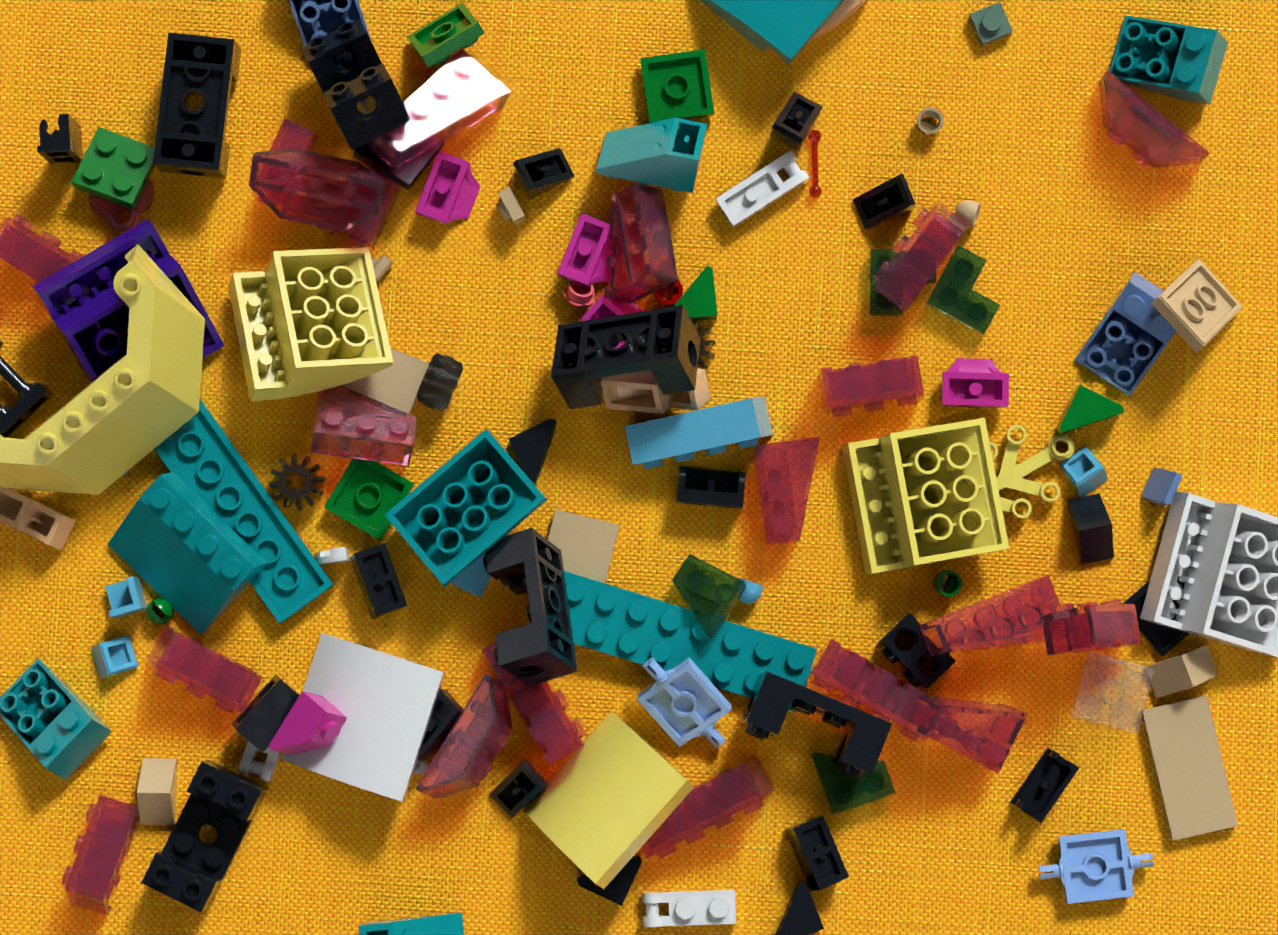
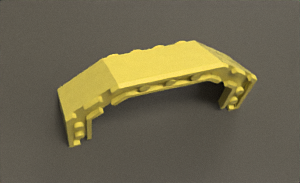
(128, 405)

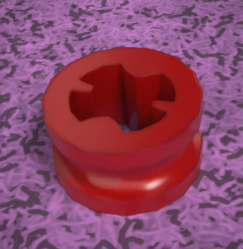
(674, 298)

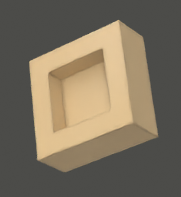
(510, 207)

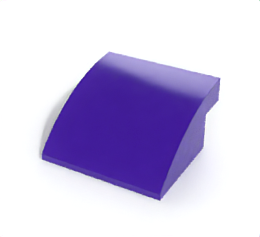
(92, 313)

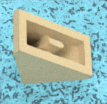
(1182, 671)
(157, 791)

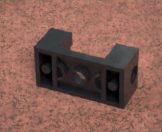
(355, 84)
(189, 139)
(655, 341)
(546, 645)
(861, 738)
(188, 866)

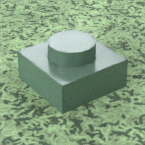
(990, 24)

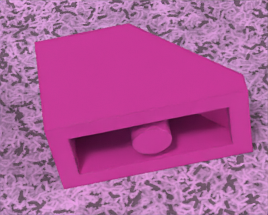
(308, 726)

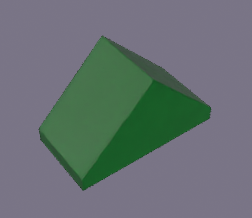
(700, 297)
(1085, 409)

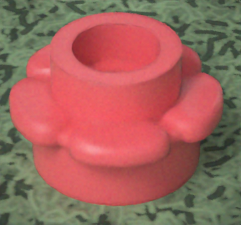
(579, 295)

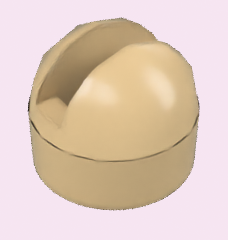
(928, 127)
(968, 211)

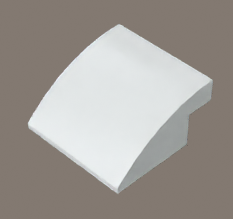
(1228, 573)
(386, 714)

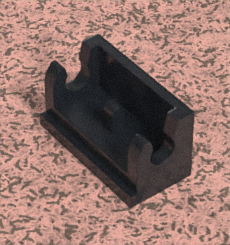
(63, 144)
(711, 488)
(378, 581)
(266, 713)
(1044, 785)
(817, 853)

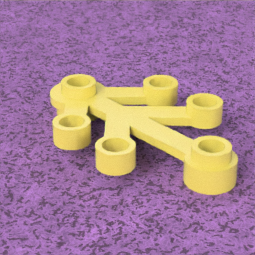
(1011, 475)

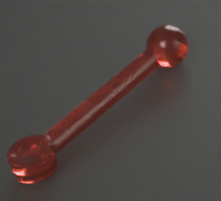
(814, 138)

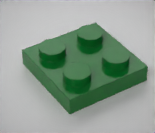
(446, 35)
(677, 86)
(115, 168)
(367, 494)

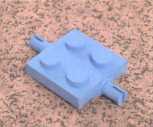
(684, 702)
(1095, 866)

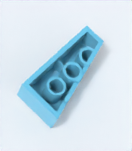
(697, 431)

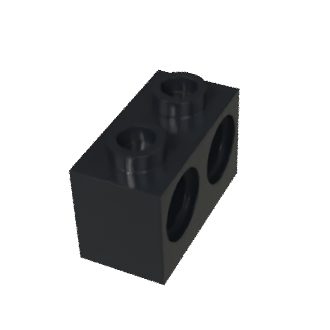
(910, 657)

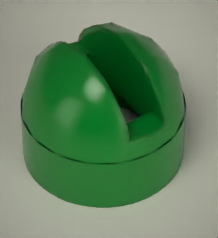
(951, 586)
(164, 606)

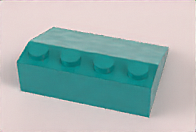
(465, 507)
(185, 551)

